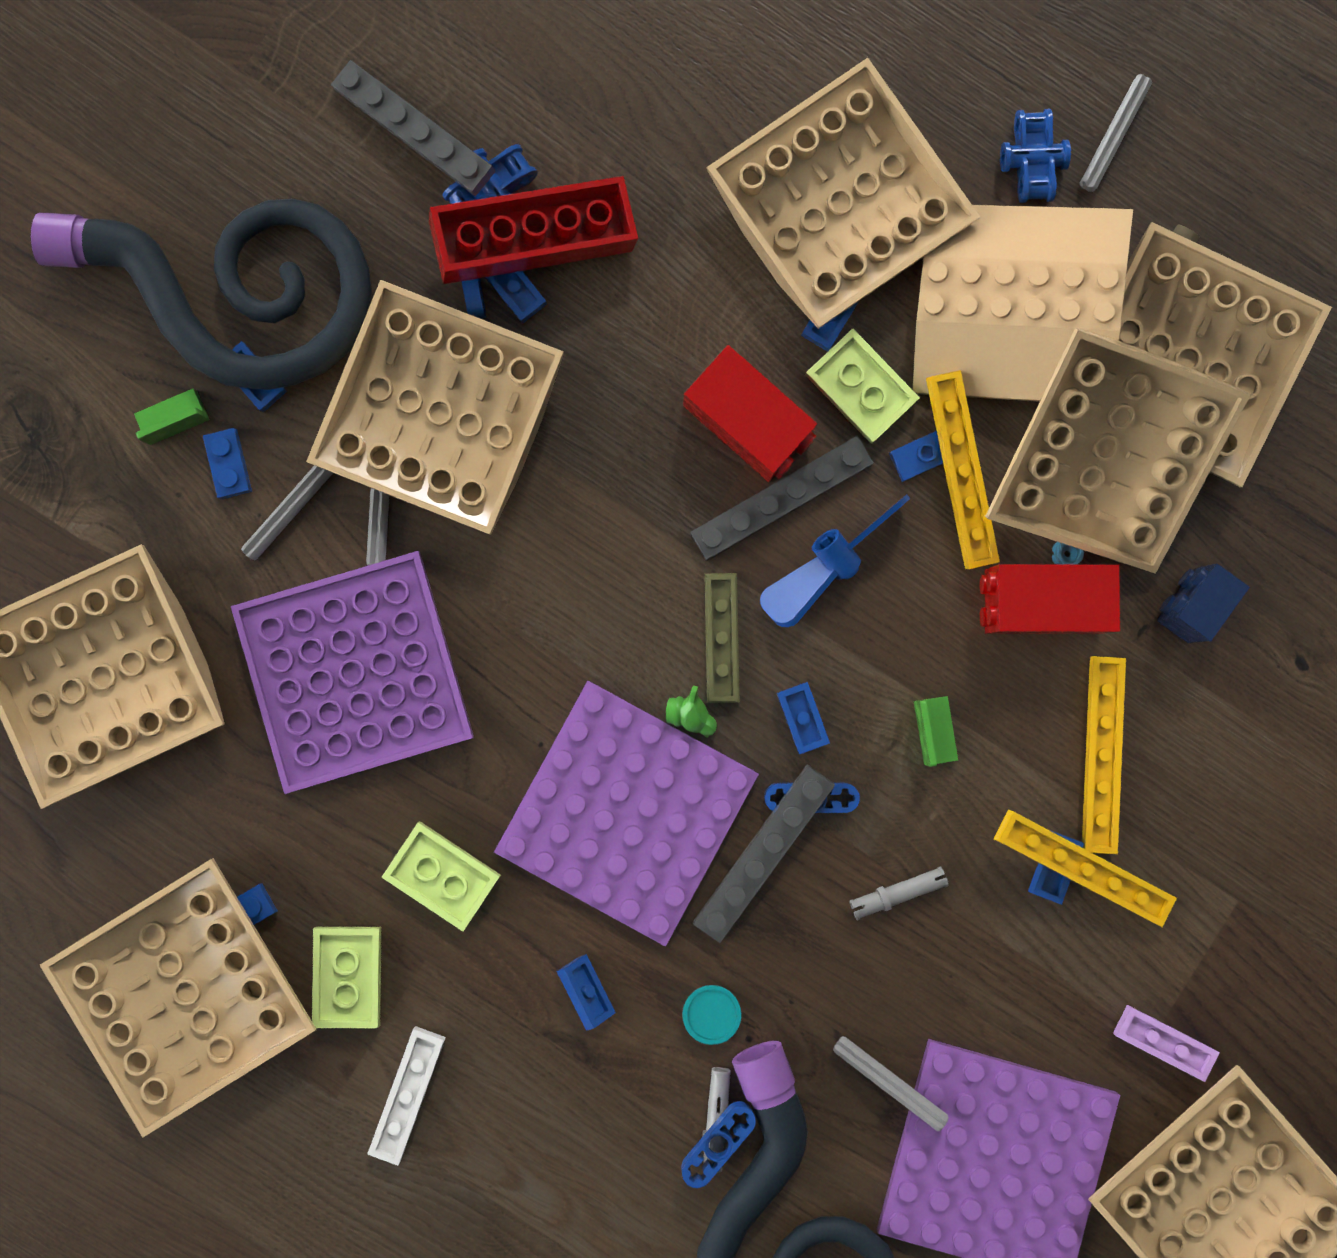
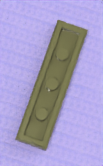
(721, 638)

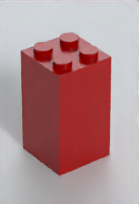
(750, 414)
(1050, 599)

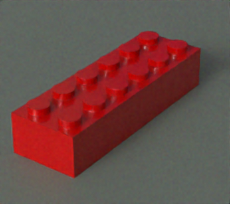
(532, 229)

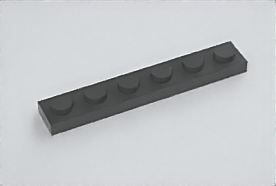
(413, 128)
(781, 498)
(763, 853)

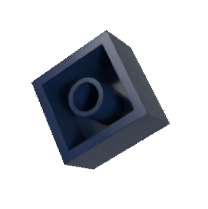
(1202, 603)

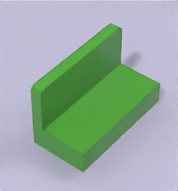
(170, 417)
(935, 731)

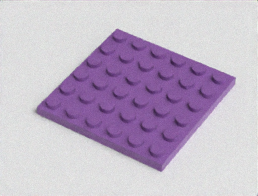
(352, 672)
(626, 813)
(1008, 1164)

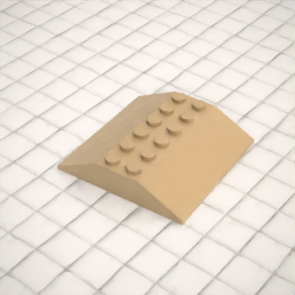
(841, 194)
(1014, 291)
(1223, 324)
(436, 407)
(1116, 451)
(101, 676)
(177, 997)
(1225, 1184)

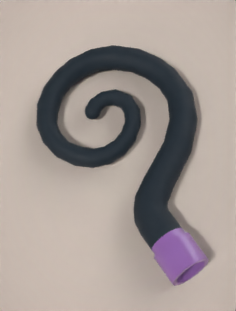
(80, 241)
(771, 1090)

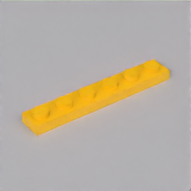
(962, 469)
(1103, 754)
(1085, 868)

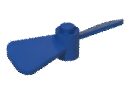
(836, 559)

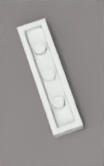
(406, 1095)

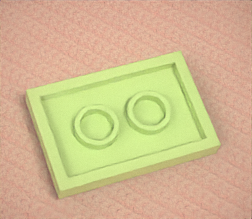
(862, 386)
(441, 876)
(346, 977)

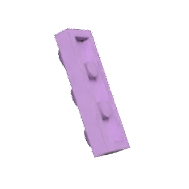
(1166, 1043)

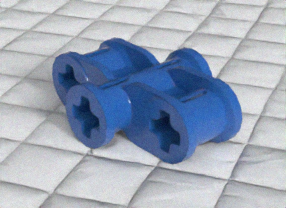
(1035, 155)
(503, 182)

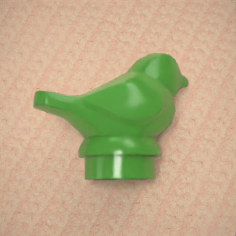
(690, 714)

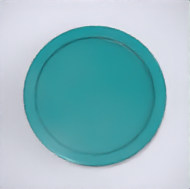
(711, 1015)

